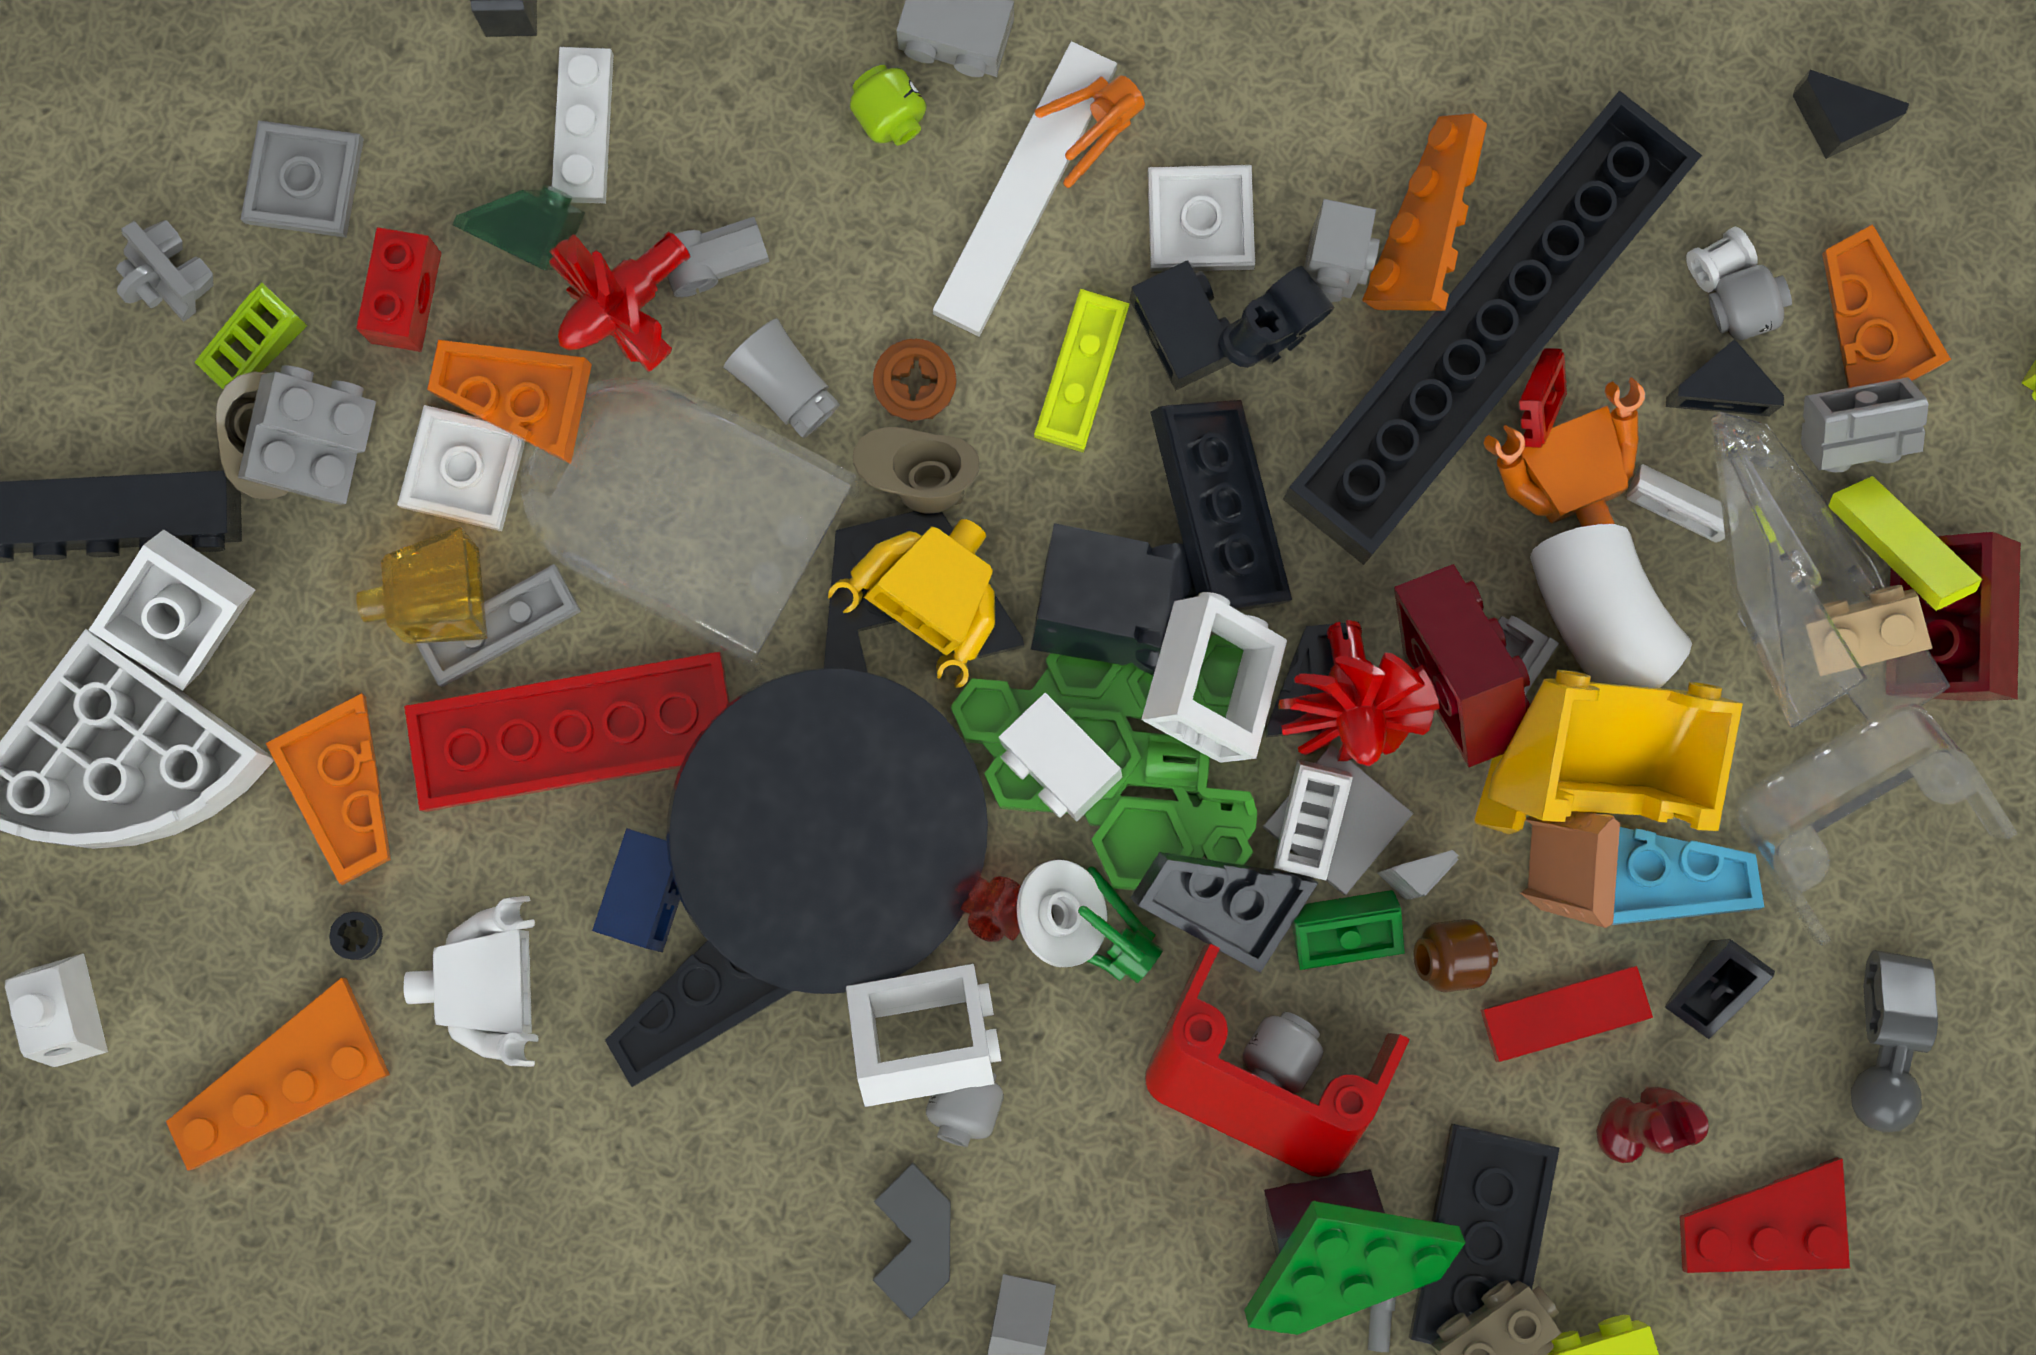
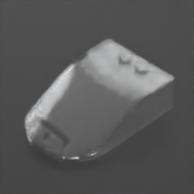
(685, 510)

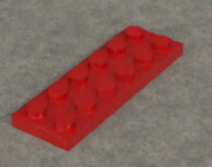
(562, 731)

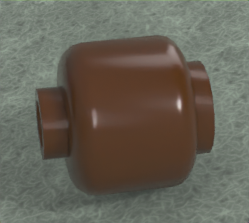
(1455, 955)

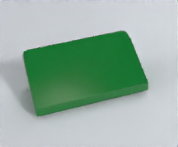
(1348, 930)

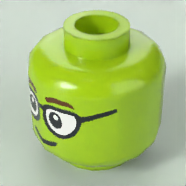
(887, 105)

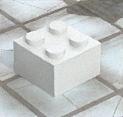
(172, 609)

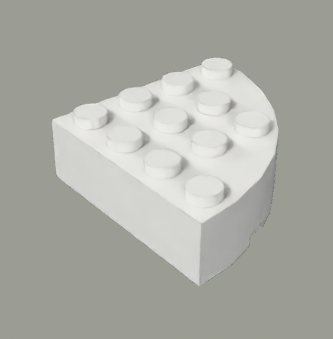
(117, 756)

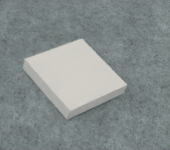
(1201, 217)
(461, 469)

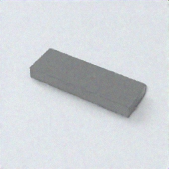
(510, 621)

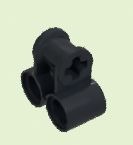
(1276, 320)

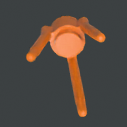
(1112, 109)

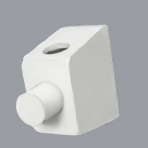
(56, 1012)

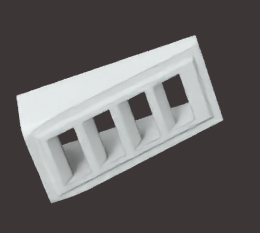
(1322, 774)

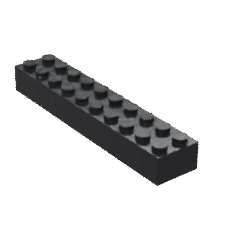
(1491, 327)

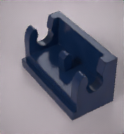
(639, 894)

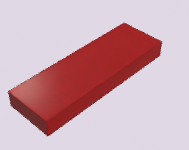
(1566, 1014)

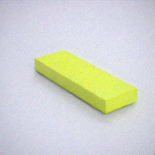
(1081, 370)
(1904, 543)

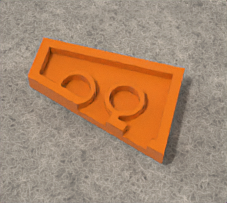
(1877, 315)
(515, 390)
(337, 786)

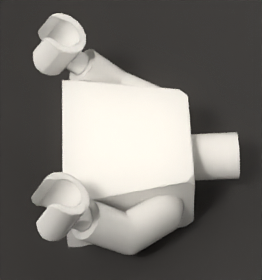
(482, 983)

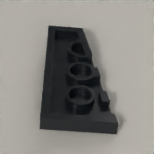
(687, 1012)

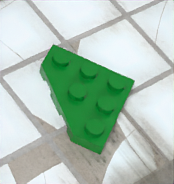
(1348, 1262)

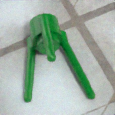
(1131, 951)

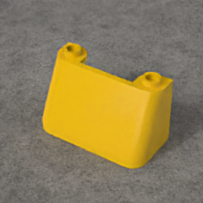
(1620, 752)

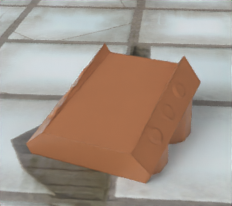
(1574, 867)

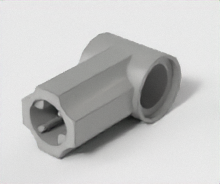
(717, 256)

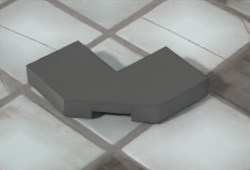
(924, 1262)

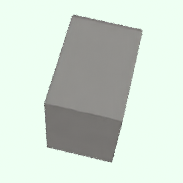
(1021, 1317)

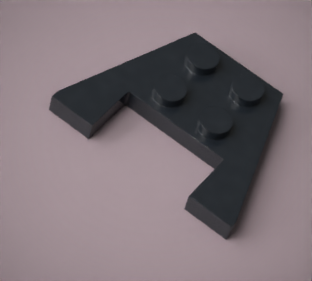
(851, 544)

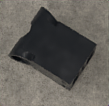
(1108, 597)

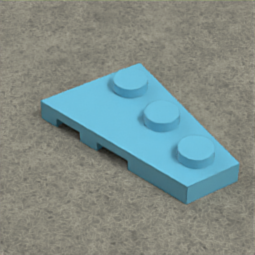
(1681, 879)

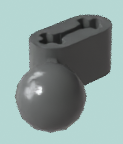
(1901, 1020)

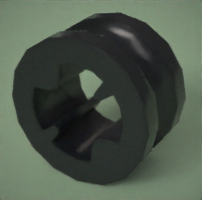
(341, 943)

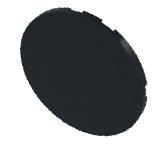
(826, 830)

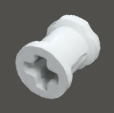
(1721, 258)

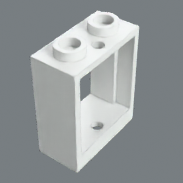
(1172, 690)
(925, 1073)

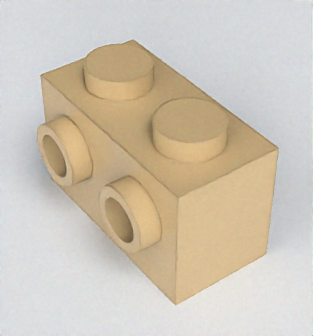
(1883, 626)

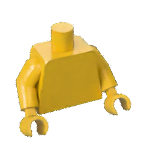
(932, 589)

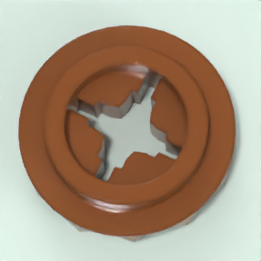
(897, 363)

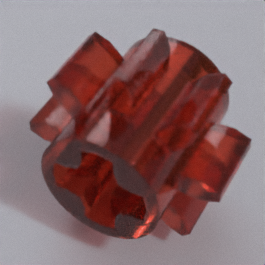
(993, 909)

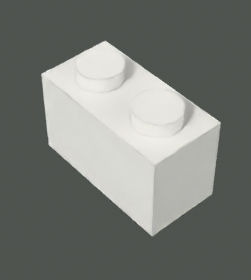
(1058, 758)

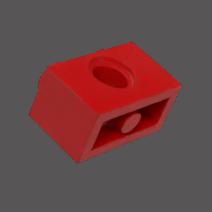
(399, 289)

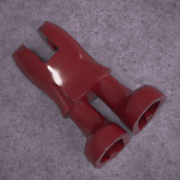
(1659, 1122)

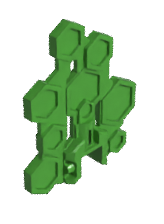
(1099, 701)

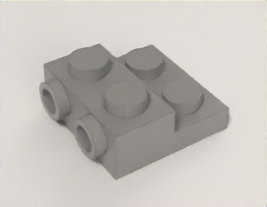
(306, 434)

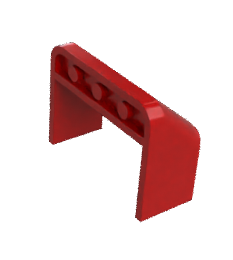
(1250, 1109)

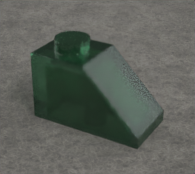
(525, 223)

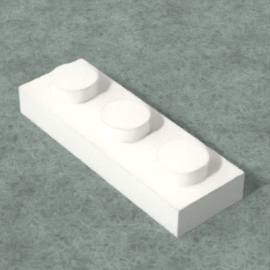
(583, 123)

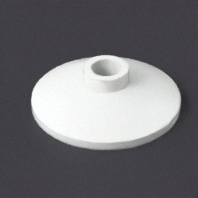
(1063, 889)

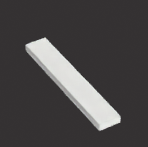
(1021, 195)

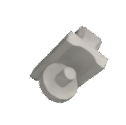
(152, 276)

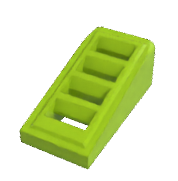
(262, 354)

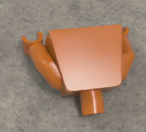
(1579, 463)

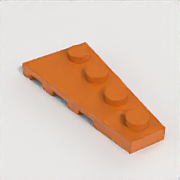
(1423, 232)
(292, 1073)

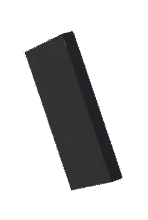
(1221, 503)
(1500, 1200)

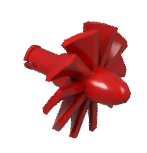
(612, 299)
(1361, 702)

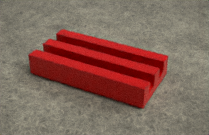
(1542, 398)

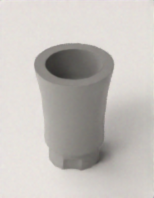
(782, 378)

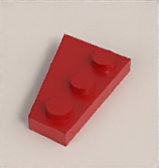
(1777, 1227)

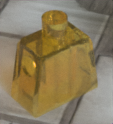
(430, 591)

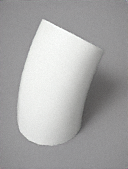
(1608, 607)

